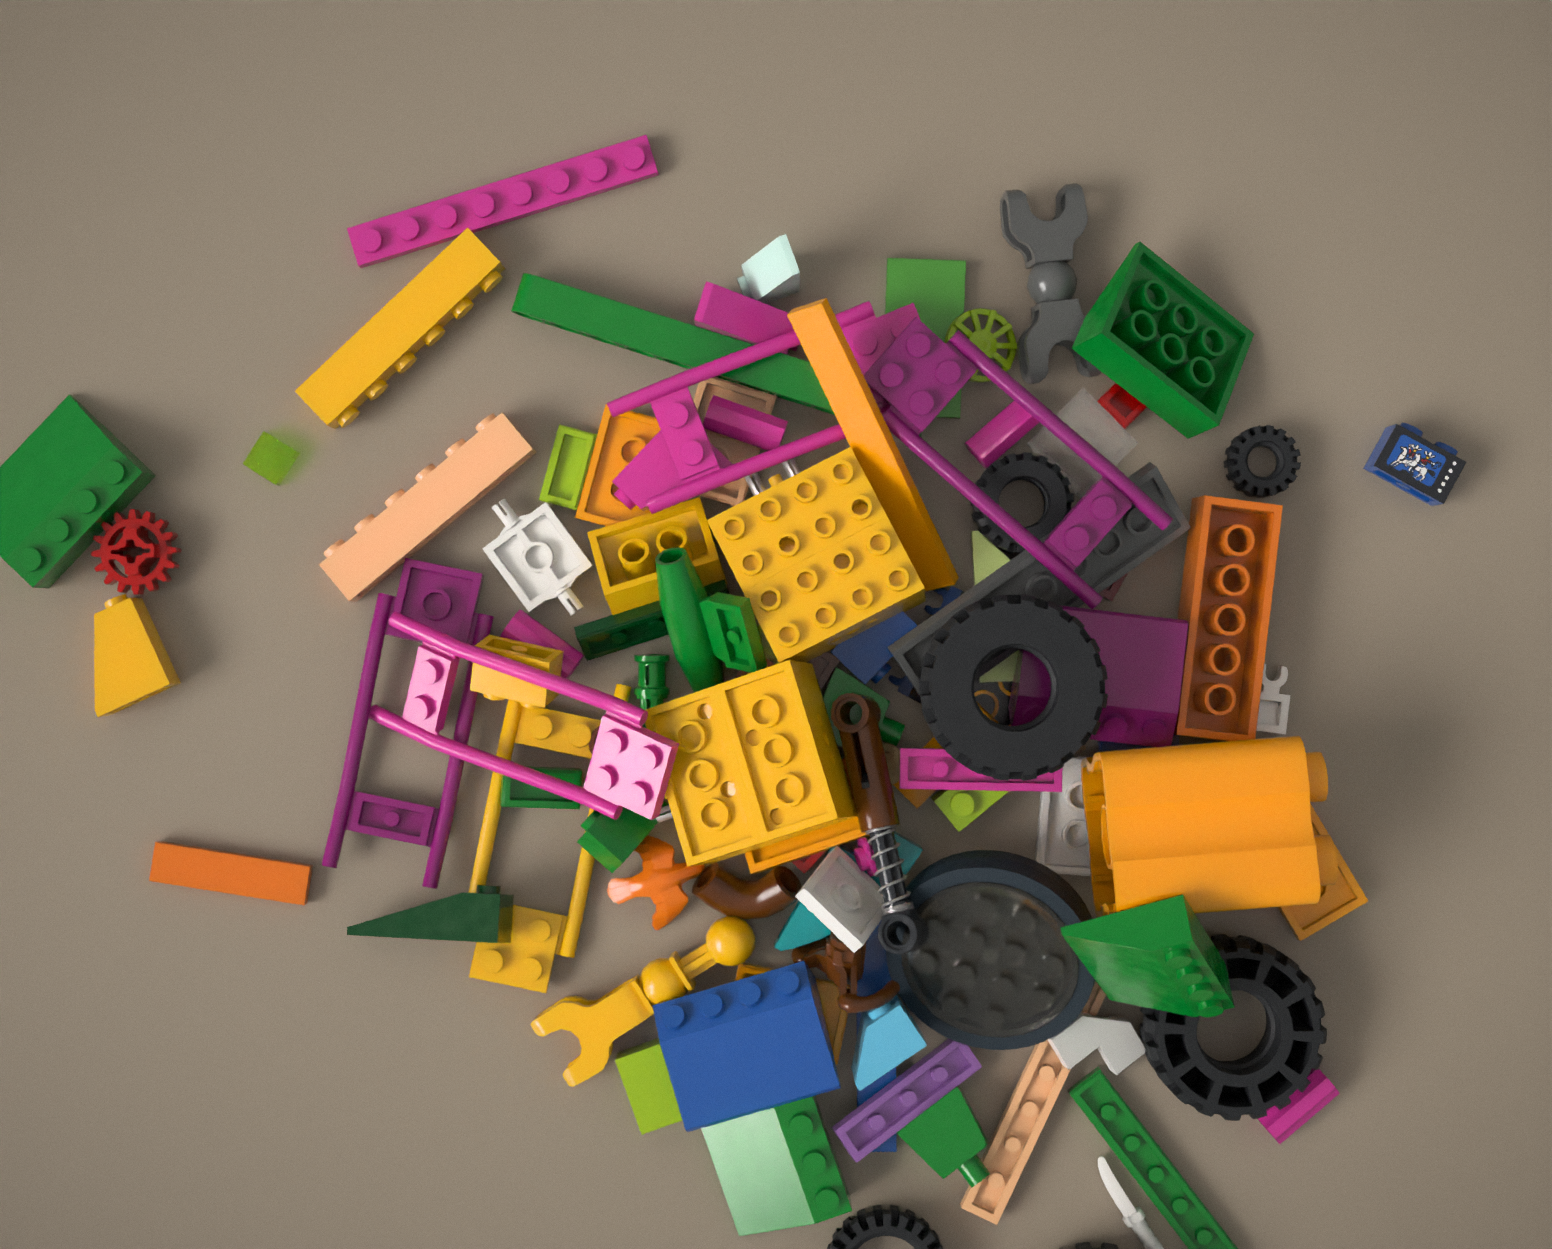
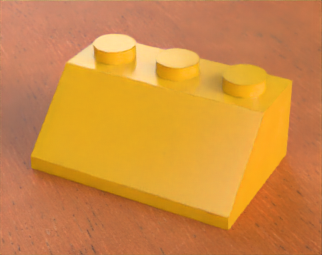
(629, 548)

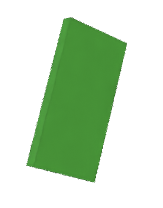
(938, 295)

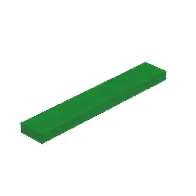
(1148, 1163)

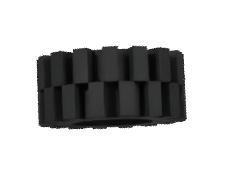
(1285, 456)

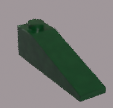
(460, 917)

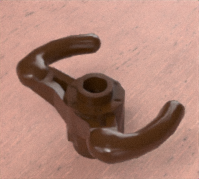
(844, 969)

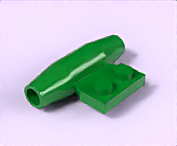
(705, 628)

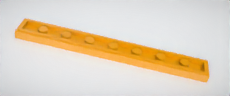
(871, 441)

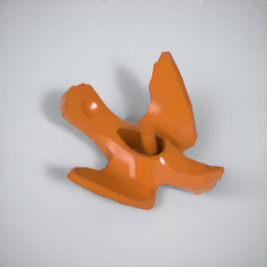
(659, 880)

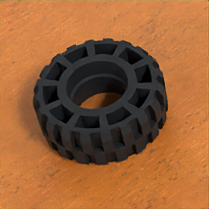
(1074, 697)
(1277, 1063)

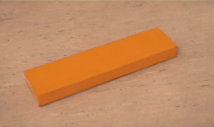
(231, 873)

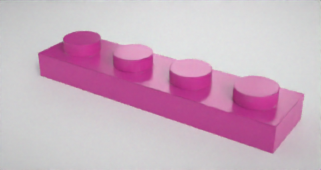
(940, 771)

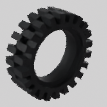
(885, 1223)

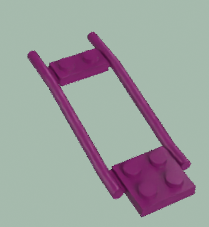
(921, 377)
(447, 602)

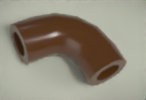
(747, 898)

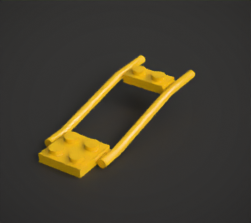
(535, 933)

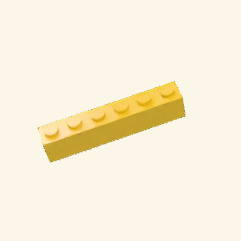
(401, 330)

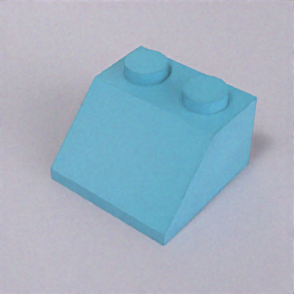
(884, 1041)

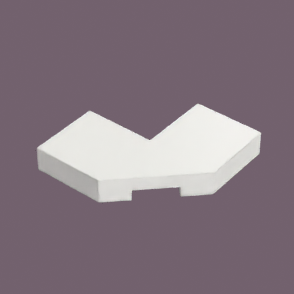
(1110, 1035)

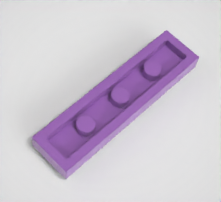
(905, 1098)

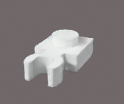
(1273, 706)

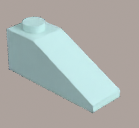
(771, 273)

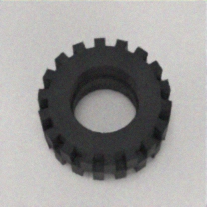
(1036, 471)

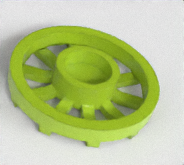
(985, 339)

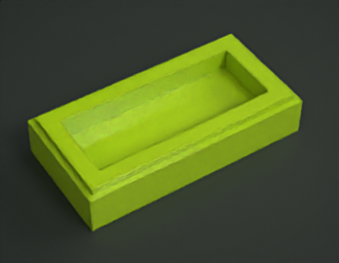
(567, 467)

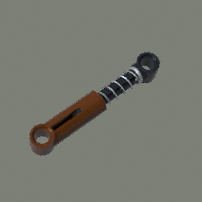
(878, 817)

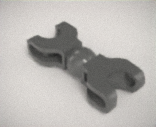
(1052, 281)

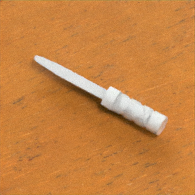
(1132, 1216)

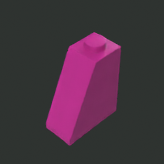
(740, 316)
(651, 473)

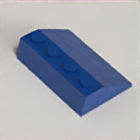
(746, 1046)

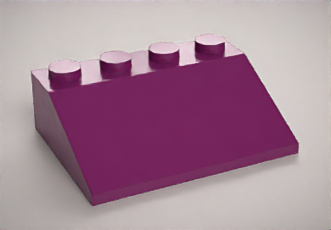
(1143, 675)

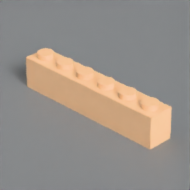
(427, 507)

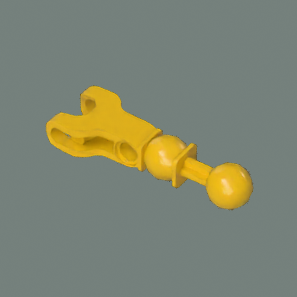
(664, 979)

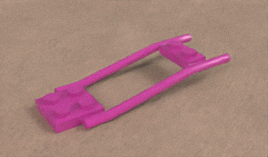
(685, 431)
(627, 761)

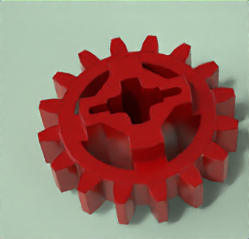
(136, 567)

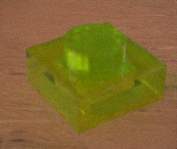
(271, 458)

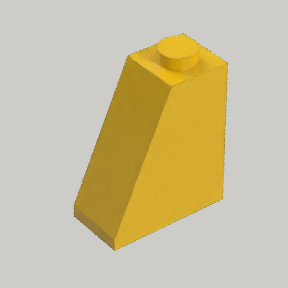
(128, 656)

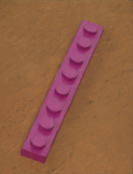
(503, 201)

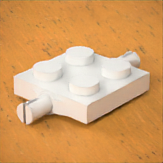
(537, 557)

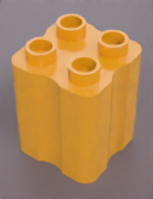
(1207, 824)

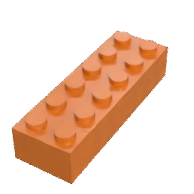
(1228, 615)

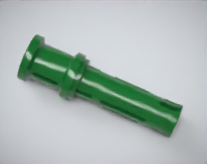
(651, 680)

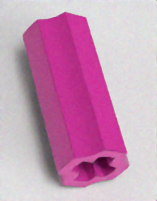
(744, 424)
(1000, 434)
(528, 630)
(1302, 1107)

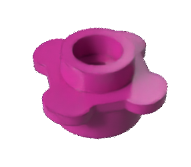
(863, 857)

